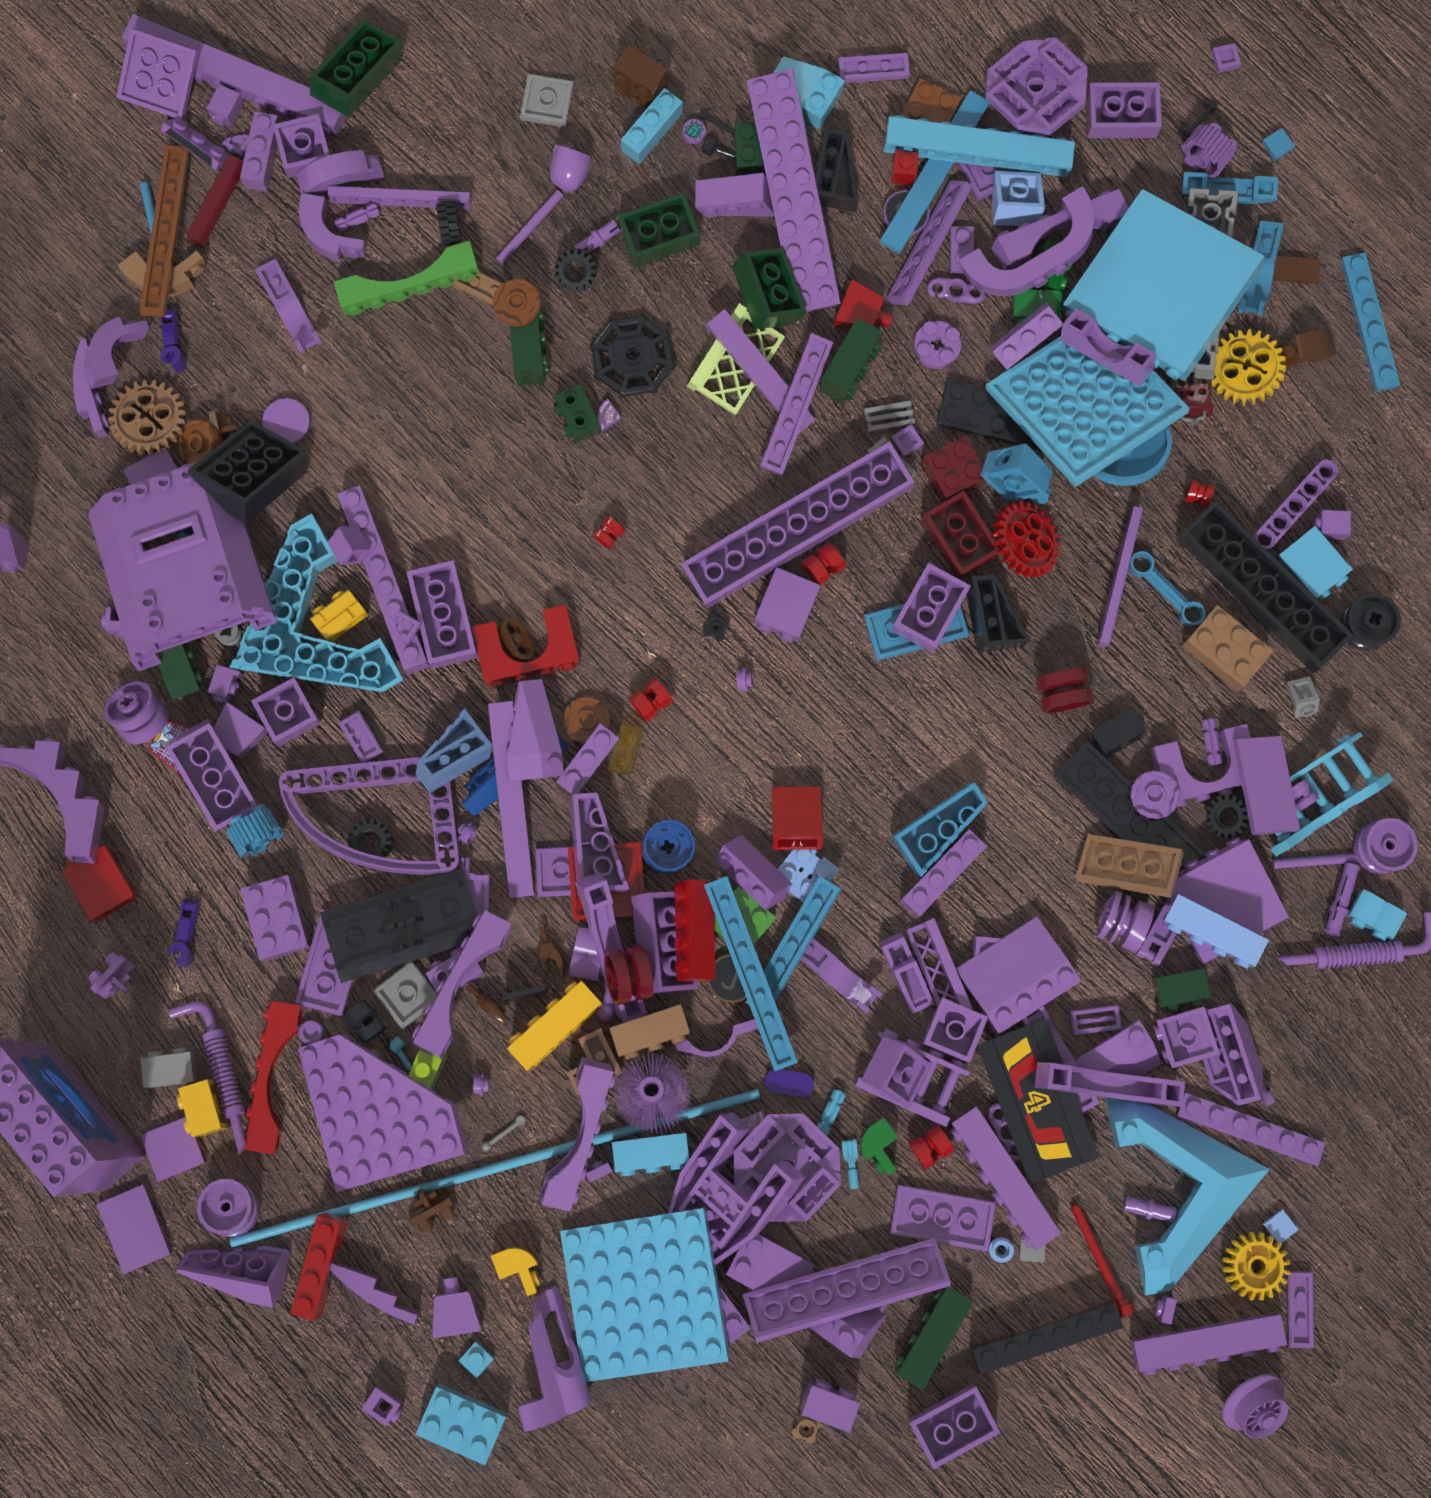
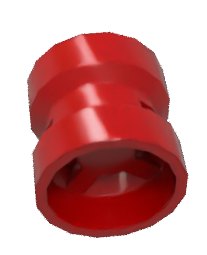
(1199, 493)
(609, 532)

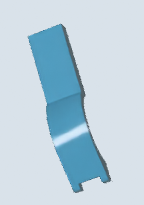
(1267, 244)

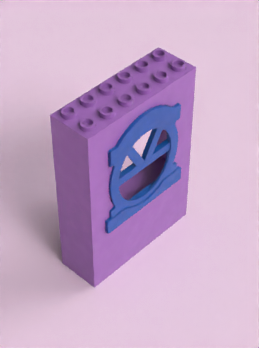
(59, 1122)

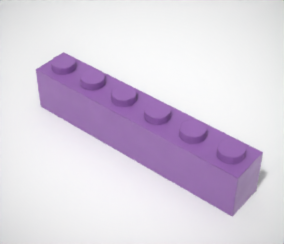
(1005, 1179)
(1208, 1342)

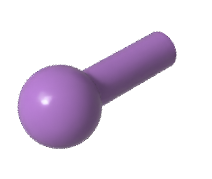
(606, 1011)

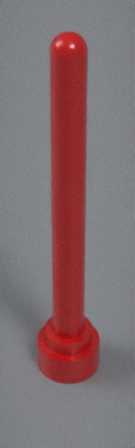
(1123, 1305)

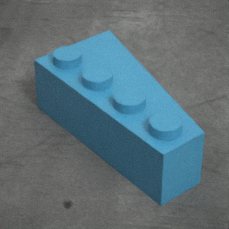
(932, 832)

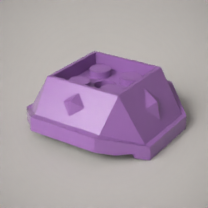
(1043, 67)
(806, 1146)

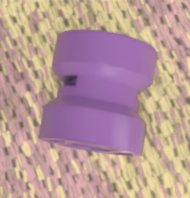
(1303, 795)

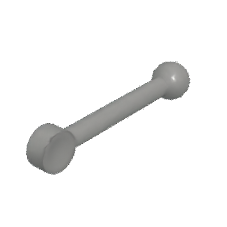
(520, 1120)

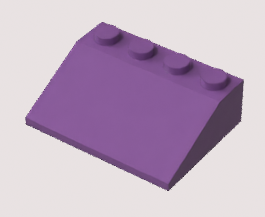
(1017, 975)

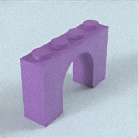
(1169, 760)

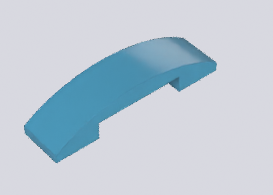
(1250, 191)

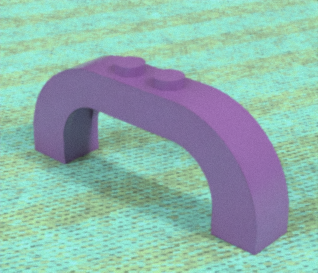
(1039, 269)

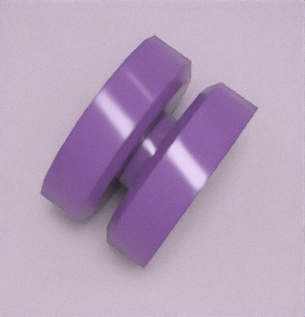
(136, 712)
(1385, 846)
(242, 1212)

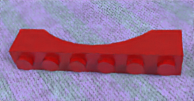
(264, 1129)

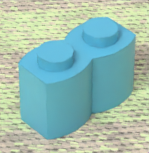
(1376, 915)

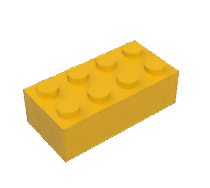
(555, 1026)

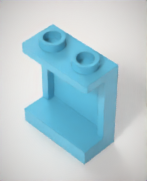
(1315, 563)

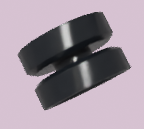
(1381, 613)

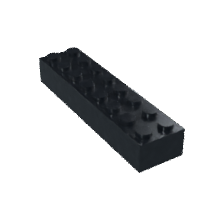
(1265, 587)

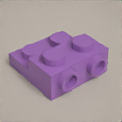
(1186, 1037)

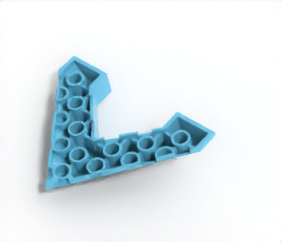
(281, 646)
(1221, 1187)

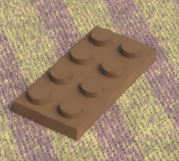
(1129, 865)

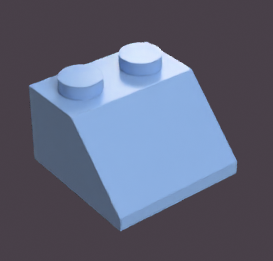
(1017, 198)

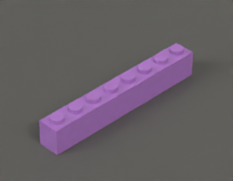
(382, 578)

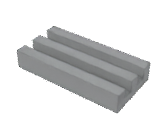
(886, 408)

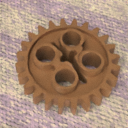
(162, 401)

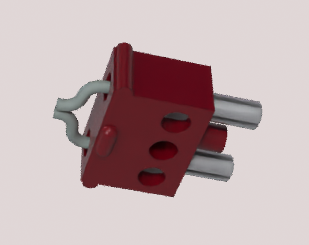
(1195, 397)

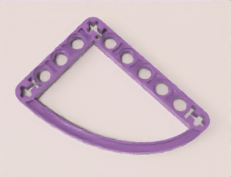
(376, 779)

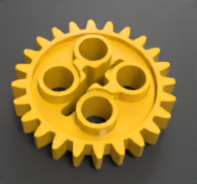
(1254, 348)

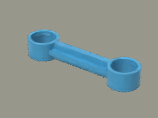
(1166, 589)

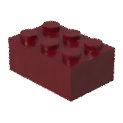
(960, 535)

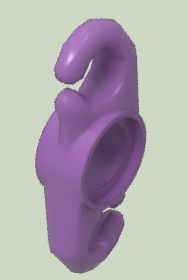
(946, 283)
(997, 1125)

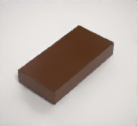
(1297, 270)

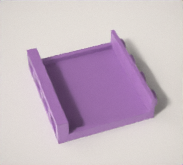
(1232, 886)

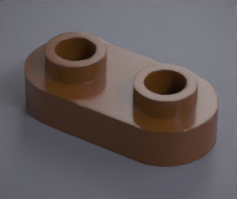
(517, 640)

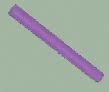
(529, 227)
(1314, 860)

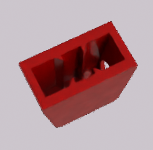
(861, 304)

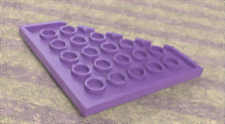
(375, 1114)

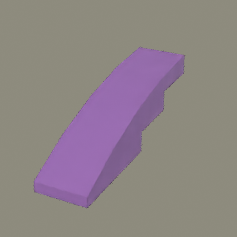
(365, 1286)

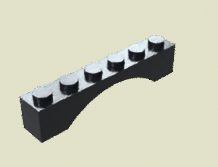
(1046, 1338)

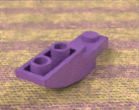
(88, 399)

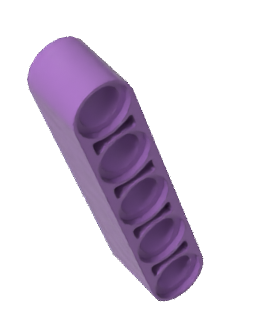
(1301, 499)

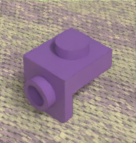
(110, 624)

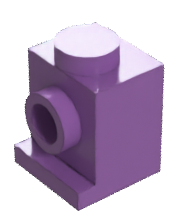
(224, 684)
(373, 1406)

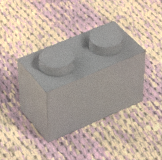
(170, 1069)

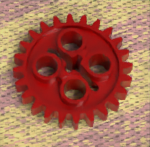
(1026, 539)

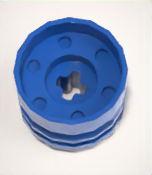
(674, 834)

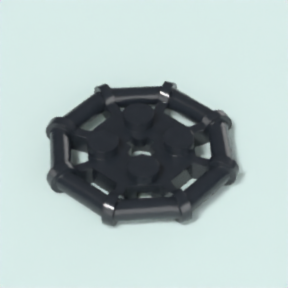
(624, 366)

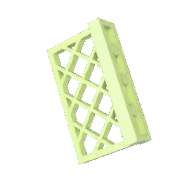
(716, 354)

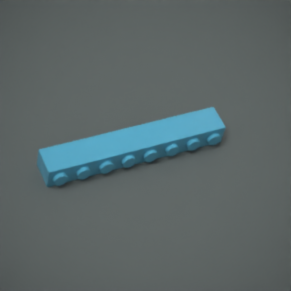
(980, 146)

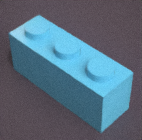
(651, 126)
(650, 1153)

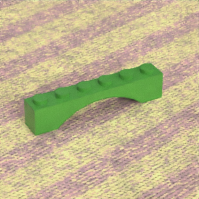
(361, 293)

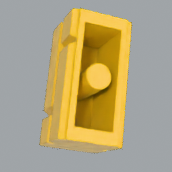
(338, 615)

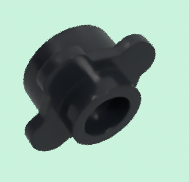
(716, 621)

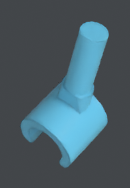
(396, 1046)

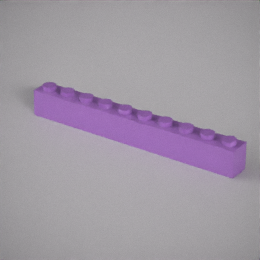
(249, 80)

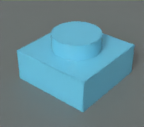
(476, 1359)

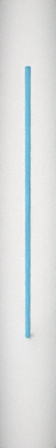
(486, 1170)

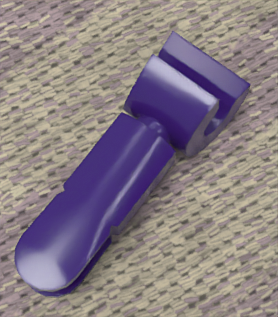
(171, 342)
(185, 933)

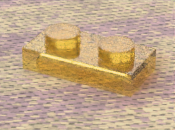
(626, 749)

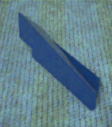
(483, 786)

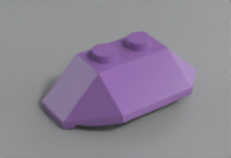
(1237, 1067)

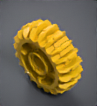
(1271, 1266)

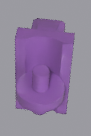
(113, 978)

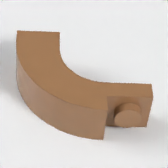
(134, 270)

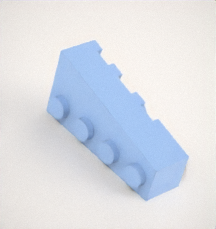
(1215, 931)

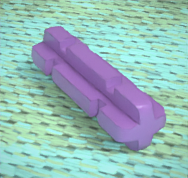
(356, 217)
(1211, 741)

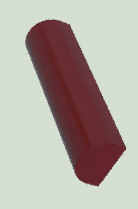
(215, 202)

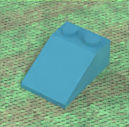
(816, 89)

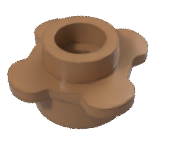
(799, 1431)

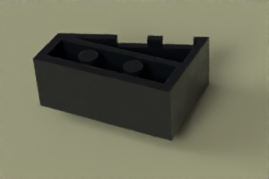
(835, 172)
(992, 617)

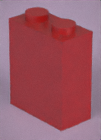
(796, 818)
(100, 886)

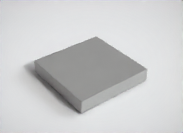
(547, 100)
(406, 994)

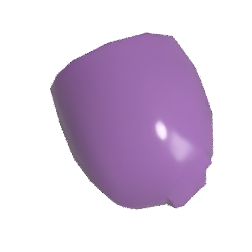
(568, 167)

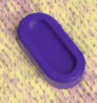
(789, 1083)

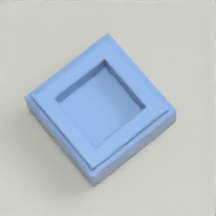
(1280, 1226)

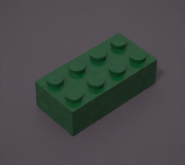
(355, 68)

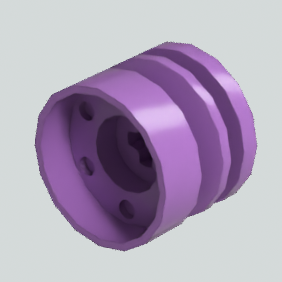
(1125, 921)

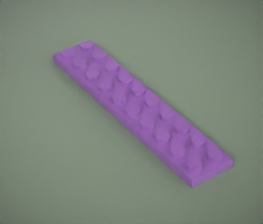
(794, 187)

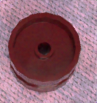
(1064, 690)
(628, 974)

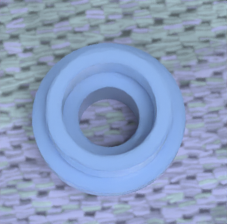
(1009, 1250)

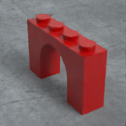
(499, 668)

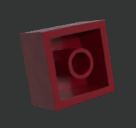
(953, 469)

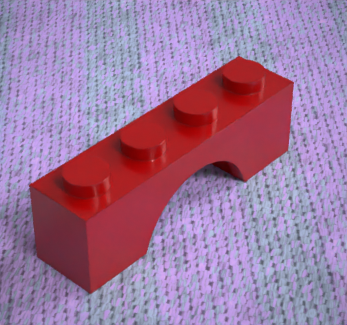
(312, 1285)

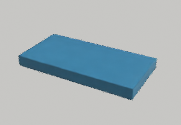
(890, 644)

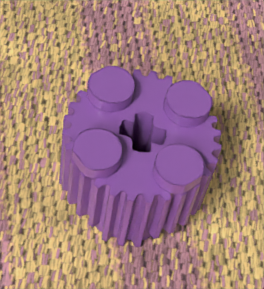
(1208, 149)

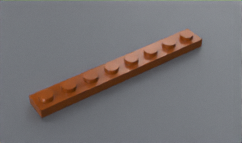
(164, 231)

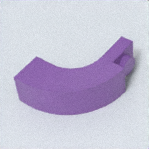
(337, 170)
(312, 218)
(98, 358)

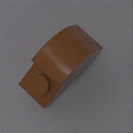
(1309, 346)

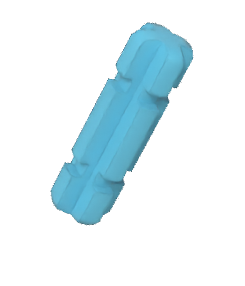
(831, 1111)

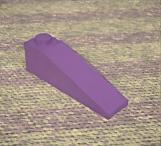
(534, 743)
(1125, 1052)
(247, 1275)

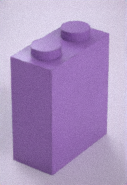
(786, 605)

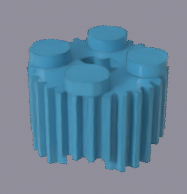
(254, 831)

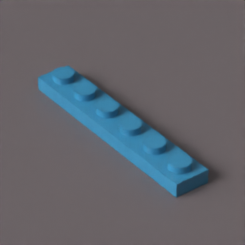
(1370, 322)
(800, 934)

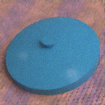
(1140, 463)

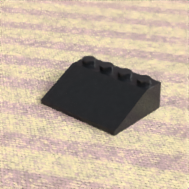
(250, 470)

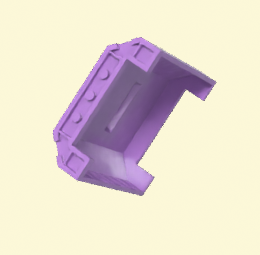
(184, 585)

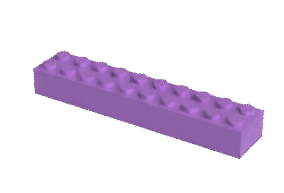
(798, 524)

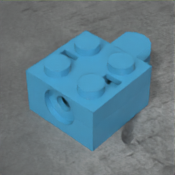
(1018, 474)

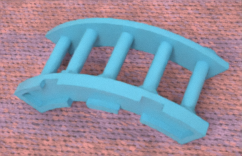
(1328, 810)

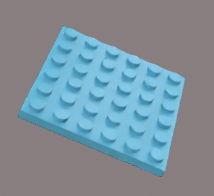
(1082, 410)
(645, 1295)

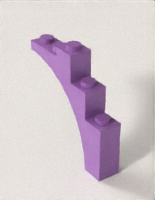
(81, 816)

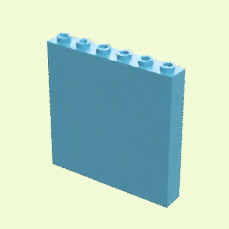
(1165, 283)

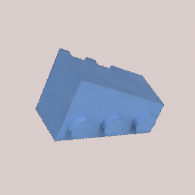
(454, 753)

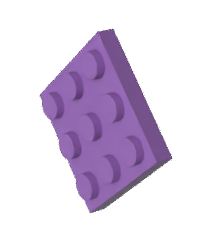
(157, 73)

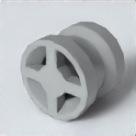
(230, 636)

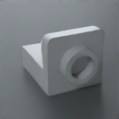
(1303, 697)

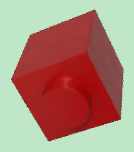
(904, 167)

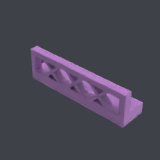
(944, 961)

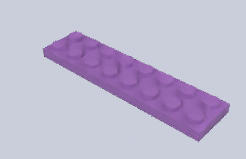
(846, 1290)

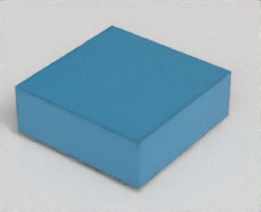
(1278, 144)

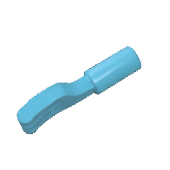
(850, 1155)

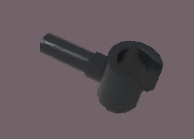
(711, 146)

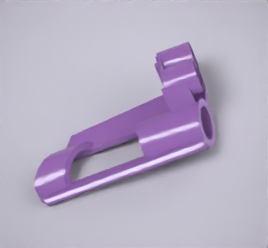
(561, 1384)

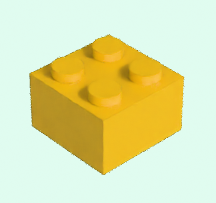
(201, 1109)

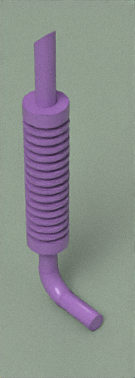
(1363, 953)
(220, 1067)

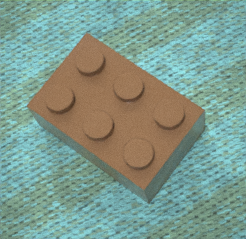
(1227, 648)
(650, 1032)

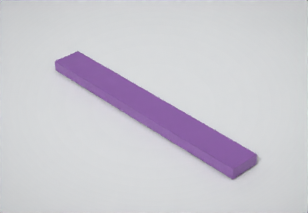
(510, 805)

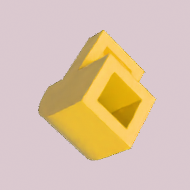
(517, 1260)

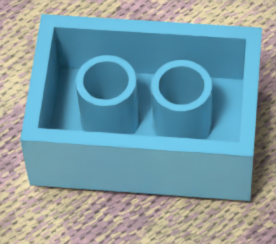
(461, 1424)

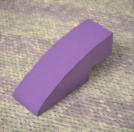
(906, 972)

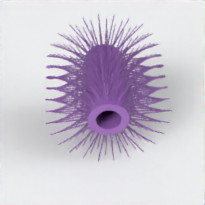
(647, 1085)

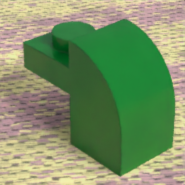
(873, 1142)

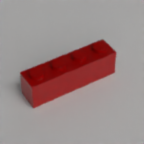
(694, 932)

